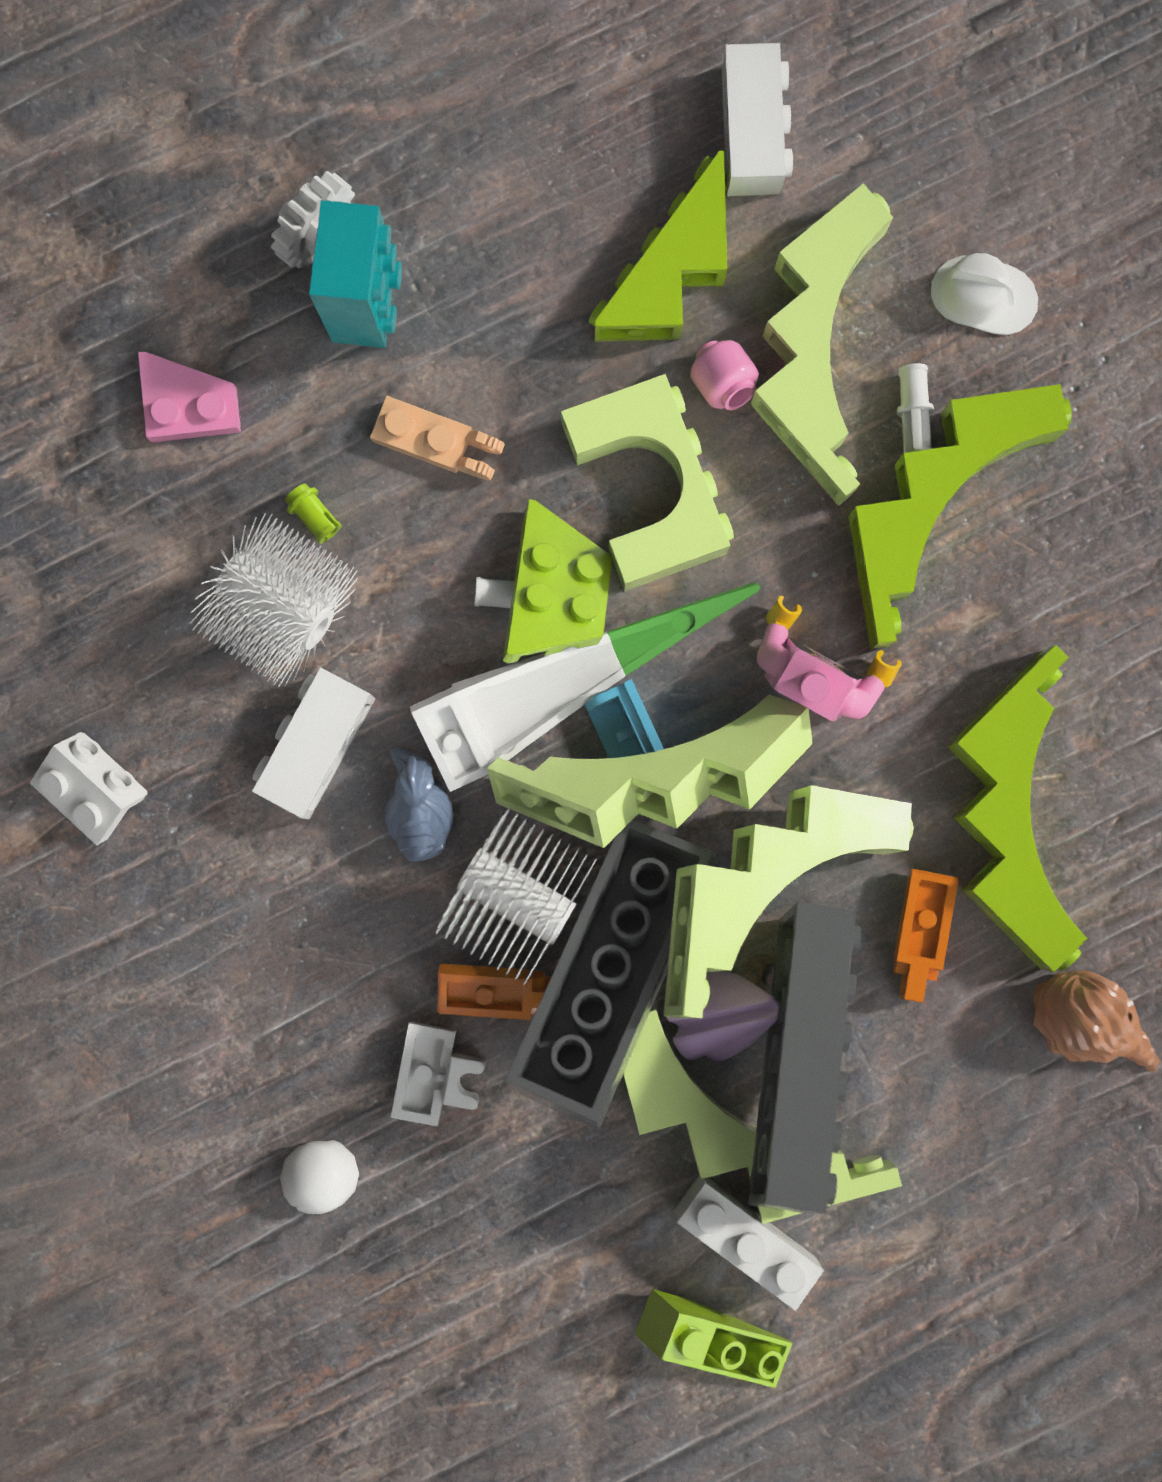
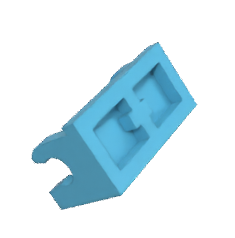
(623, 722)

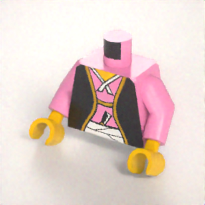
(814, 678)

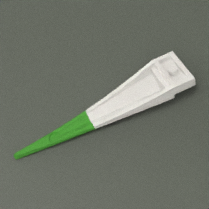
(520, 702)

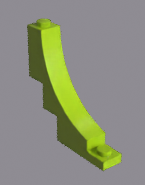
(893, 534)
(1002, 753)

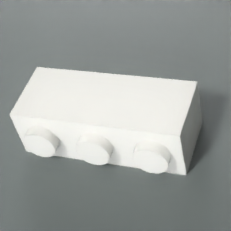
(755, 119)
(312, 743)
(747, 1243)

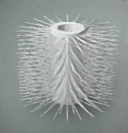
(274, 600)
(511, 894)

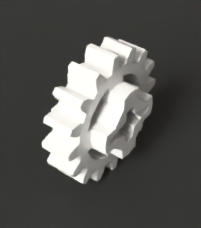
(299, 218)

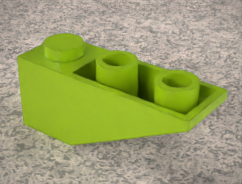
(711, 1340)

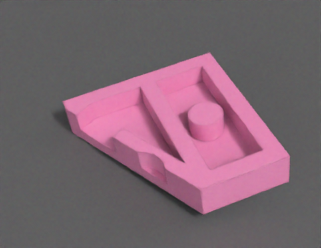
(185, 401)

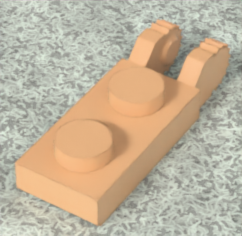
(432, 438)

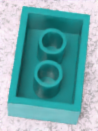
(355, 274)

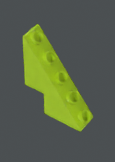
(682, 254)

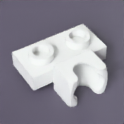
(432, 1075)

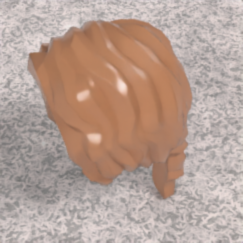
(1090, 1020)

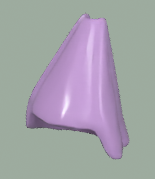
(731, 1020)

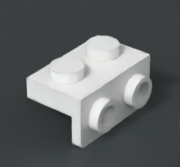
(87, 786)

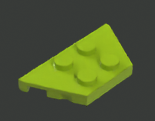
(556, 588)

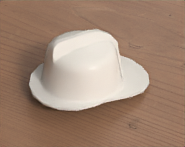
(984, 294)

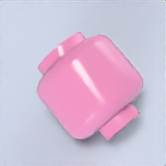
(724, 374)

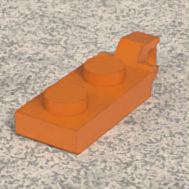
(923, 931)
(489, 991)

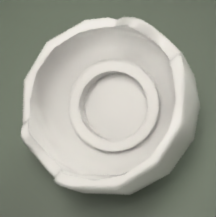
(319, 1176)

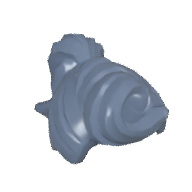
(417, 809)

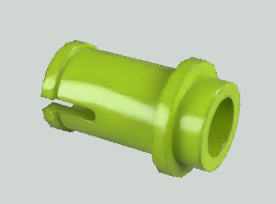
(312, 512)

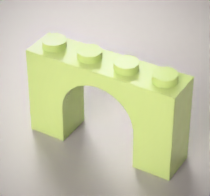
(652, 420)

